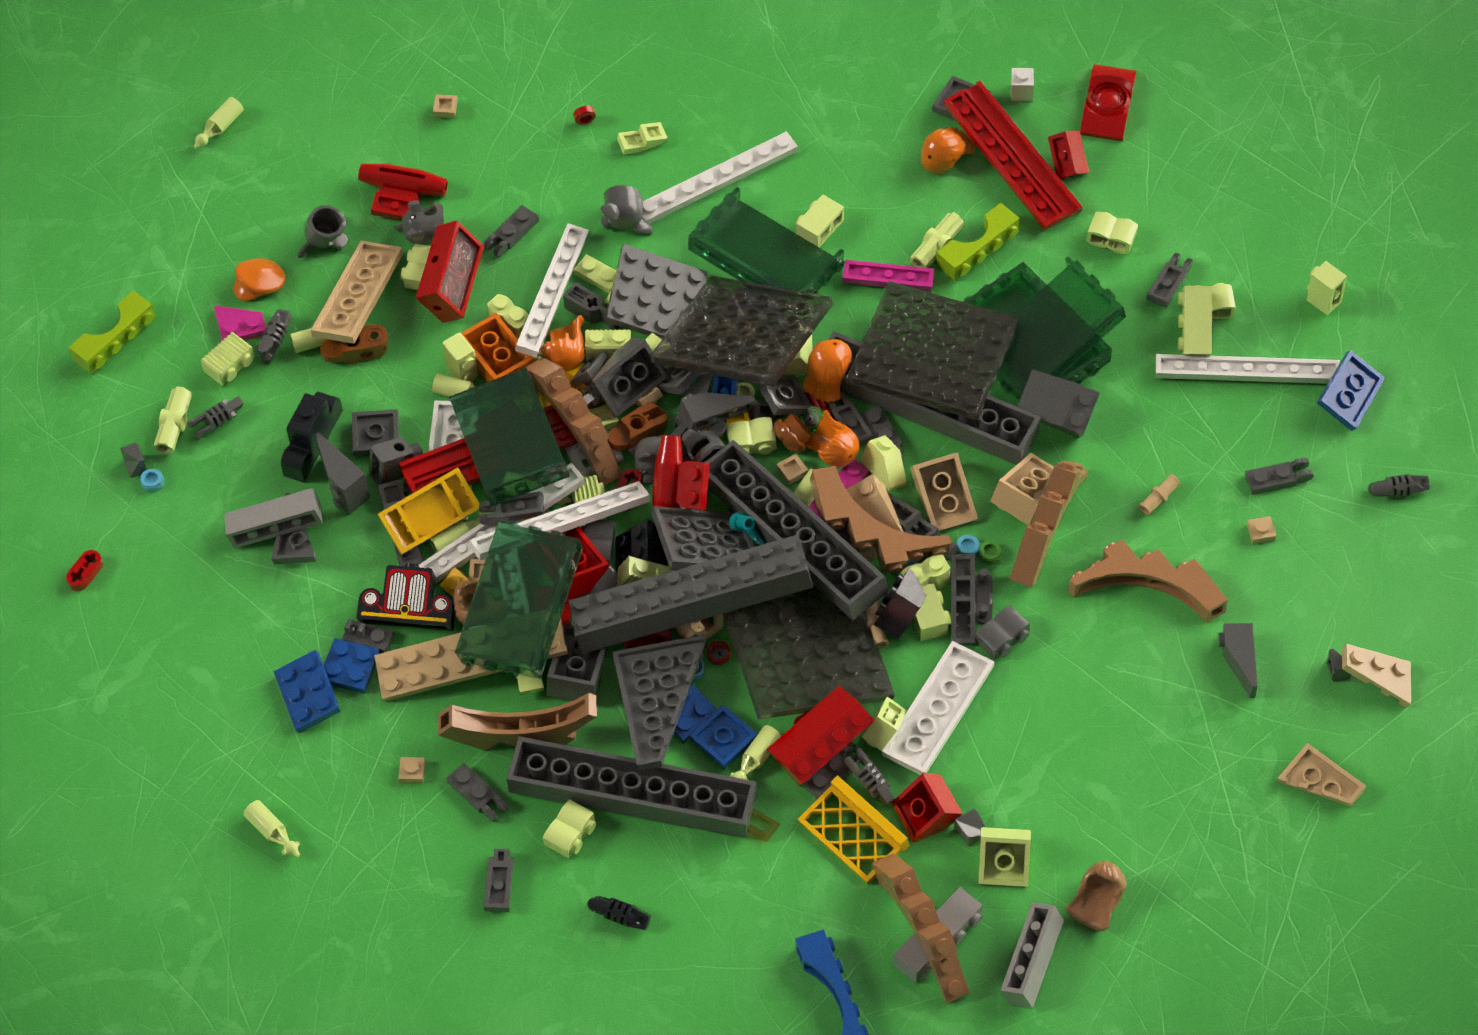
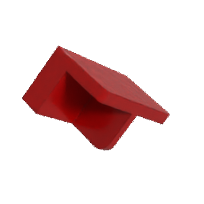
(1068, 154)

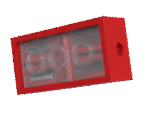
(449, 271)

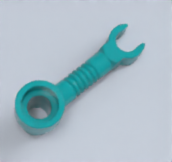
(742, 522)

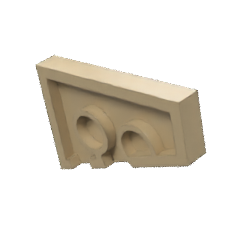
(1384, 671)
(1322, 777)

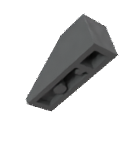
(707, 408)
(1239, 652)

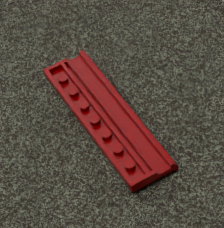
(1012, 155)
(436, 463)

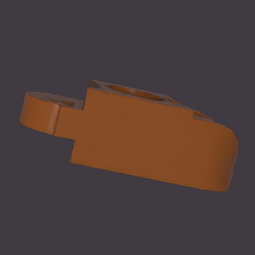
(369, 344)
(648, 420)

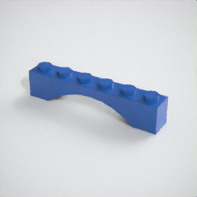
(818, 960)

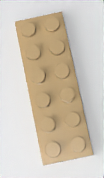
(357, 292)

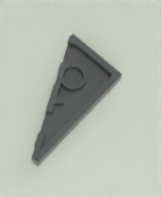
(293, 548)

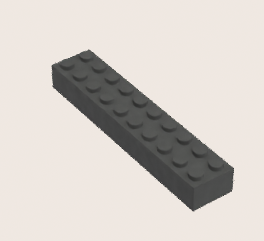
(1001, 429)
(778, 514)
(690, 594)
(616, 786)

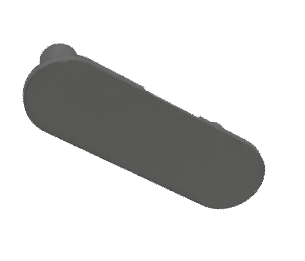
(983, 597)

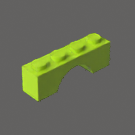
(959, 257)
(94, 350)

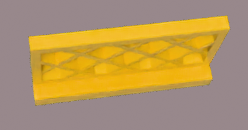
(863, 811)

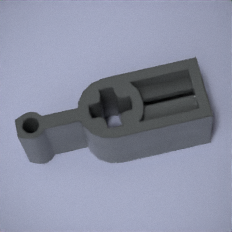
(587, 304)

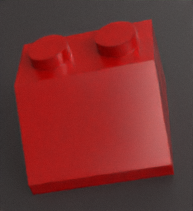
(926, 806)

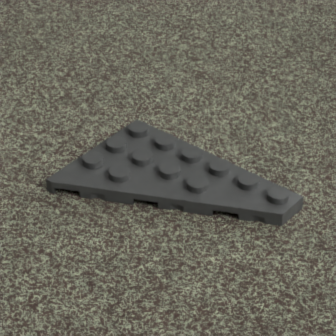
(653, 693)

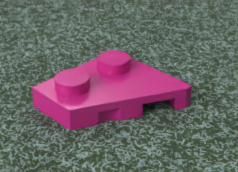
(242, 322)

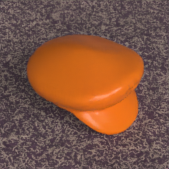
(257, 278)

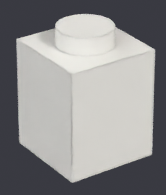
(1022, 84)

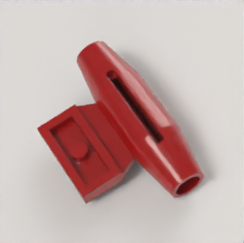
(399, 187)
(676, 480)

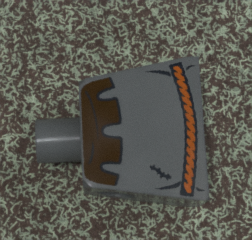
(387, 455)

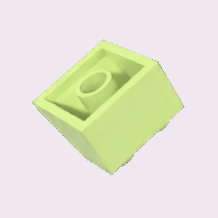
(1004, 856)

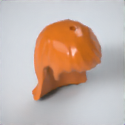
(945, 148)
(566, 345)
(826, 369)
(834, 442)

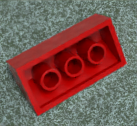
(590, 566)
(820, 735)

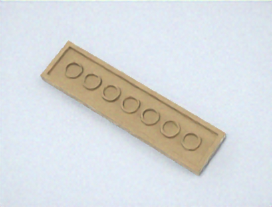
(434, 666)

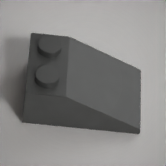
(628, 376)
(1059, 402)
(344, 478)
(575, 672)

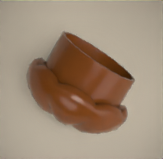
(793, 433)

